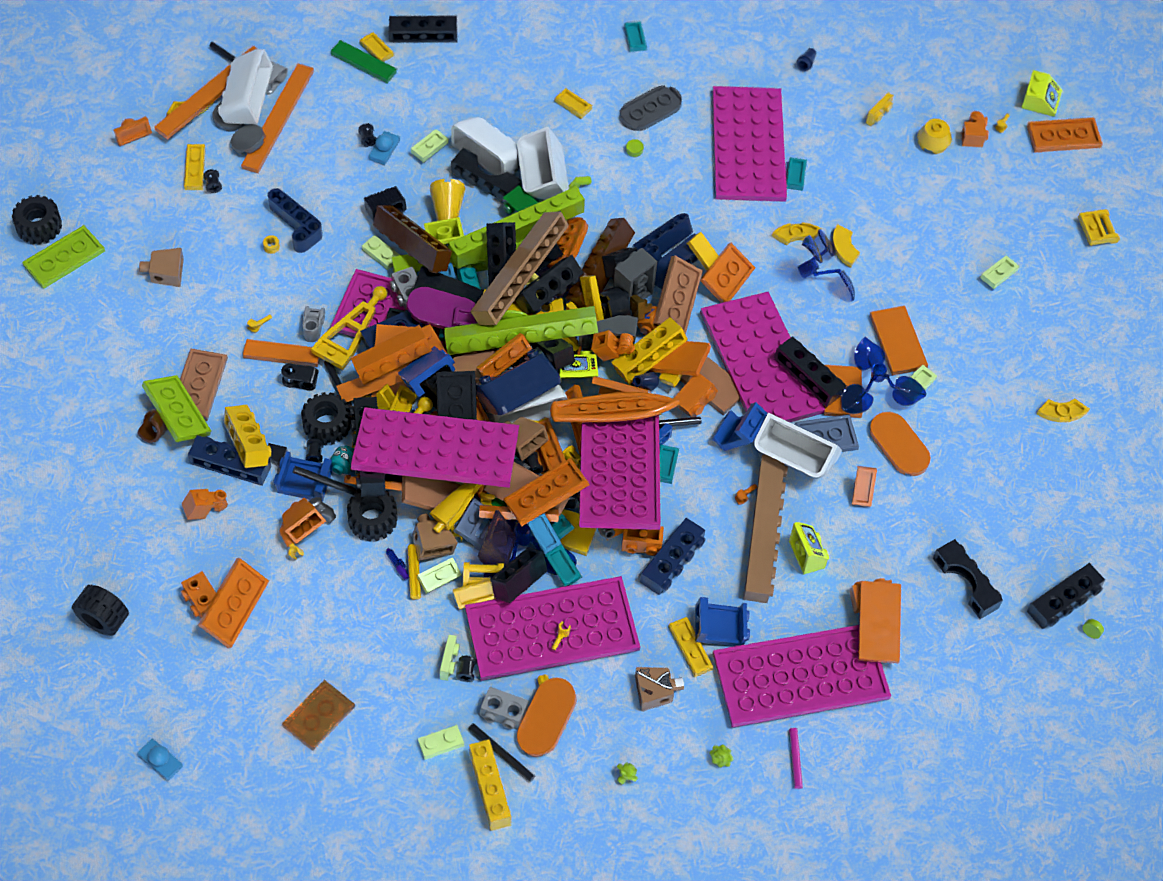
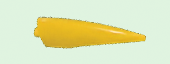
(453, 506)

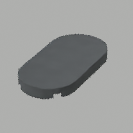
(650, 108)

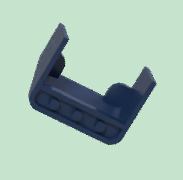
(518, 385)

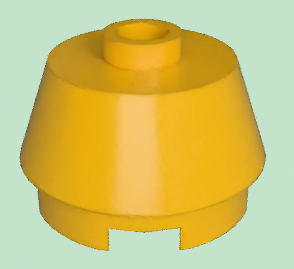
(935, 136)

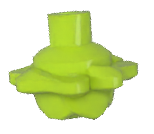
(721, 755)
(627, 772)

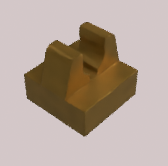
(639, 306)

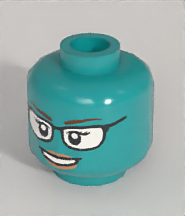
(342, 460)

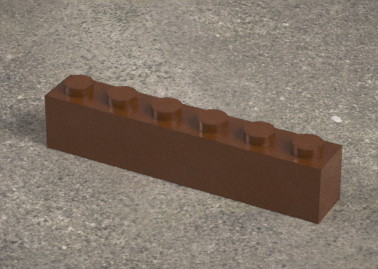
(615, 237)
(412, 238)

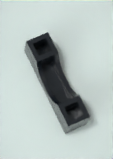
(466, 166)
(954, 559)

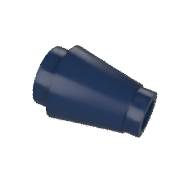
(806, 60)
(646, 381)

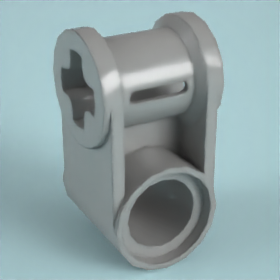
(277, 76)
(313, 323)

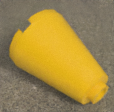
(447, 198)

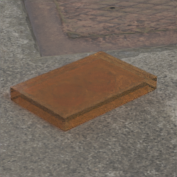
(318, 715)

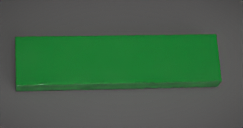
(363, 61)

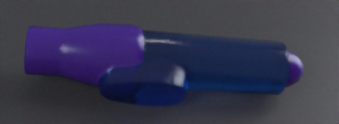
(398, 563)

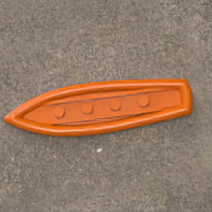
(611, 407)

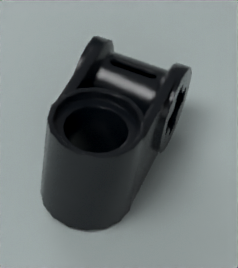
(301, 376)

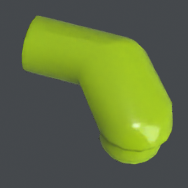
(578, 181)

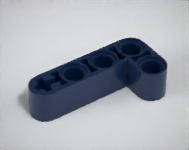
(307, 227)
(666, 236)
(682, 251)

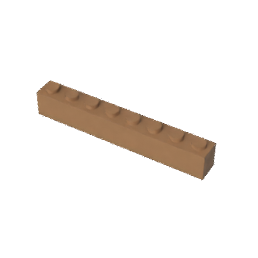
(519, 268)
(764, 530)

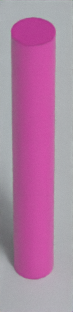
(796, 758)

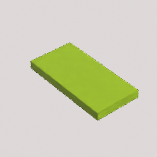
(63, 256)
(176, 408)

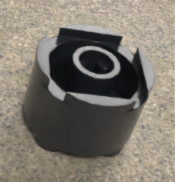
(615, 302)

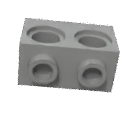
(403, 284)
(506, 703)

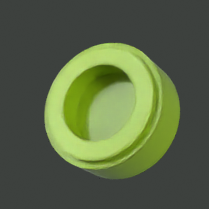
(634, 148)
(1093, 628)

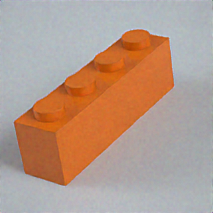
(391, 354)

